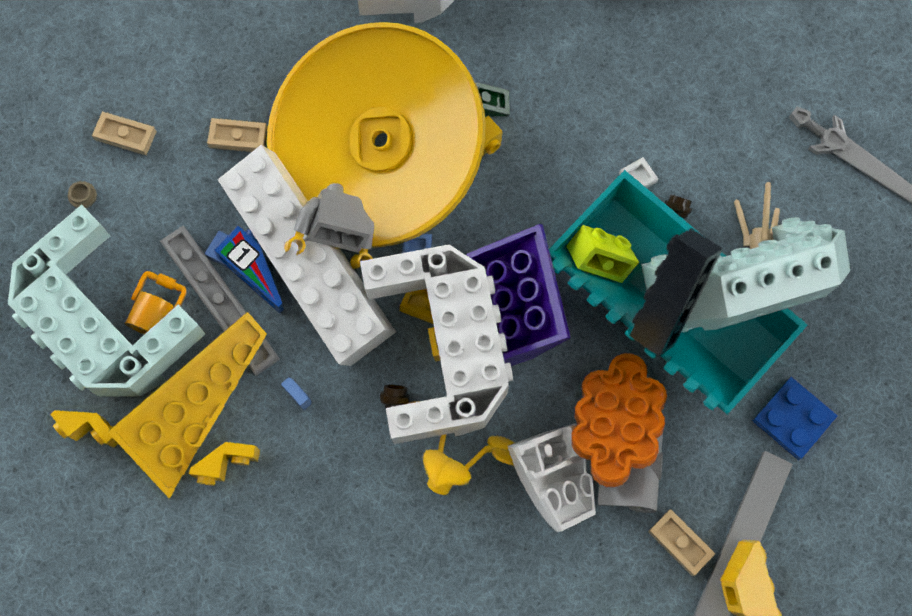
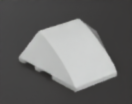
(555, 477)

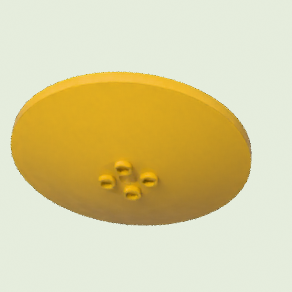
(374, 84)

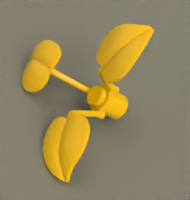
(446, 472)

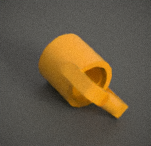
(150, 308)

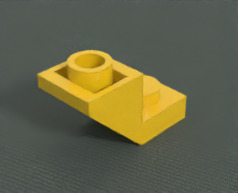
(77, 424)
(214, 465)

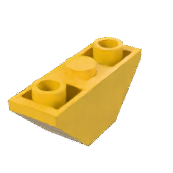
(747, 582)

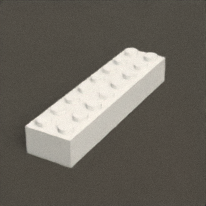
(318, 276)

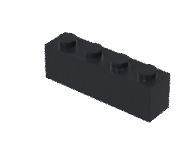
(674, 291)

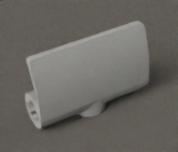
(640, 489)

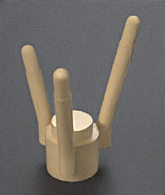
(762, 233)

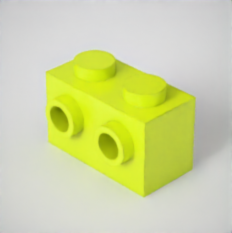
(602, 253)

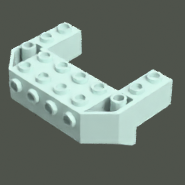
(792, 269)
(75, 327)

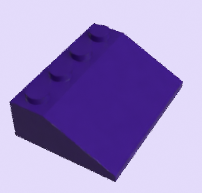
(525, 294)

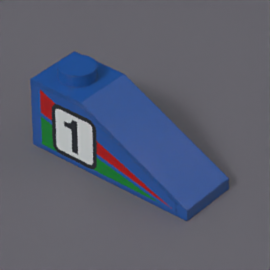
(245, 259)

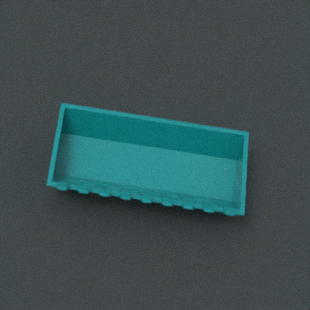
(716, 361)

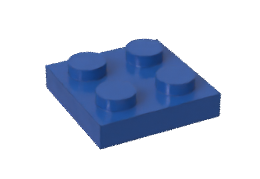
(795, 418)

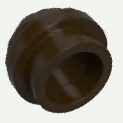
(679, 205)
(394, 395)

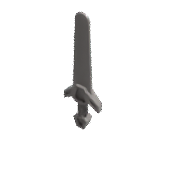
(836, 141)

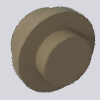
(82, 193)

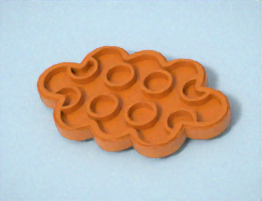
(619, 420)

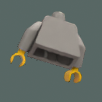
(335, 221)

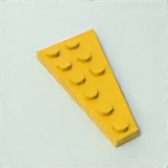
(179, 414)

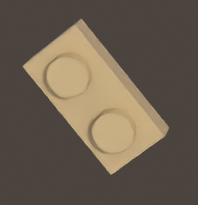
(124, 133)
(236, 135)
(681, 542)

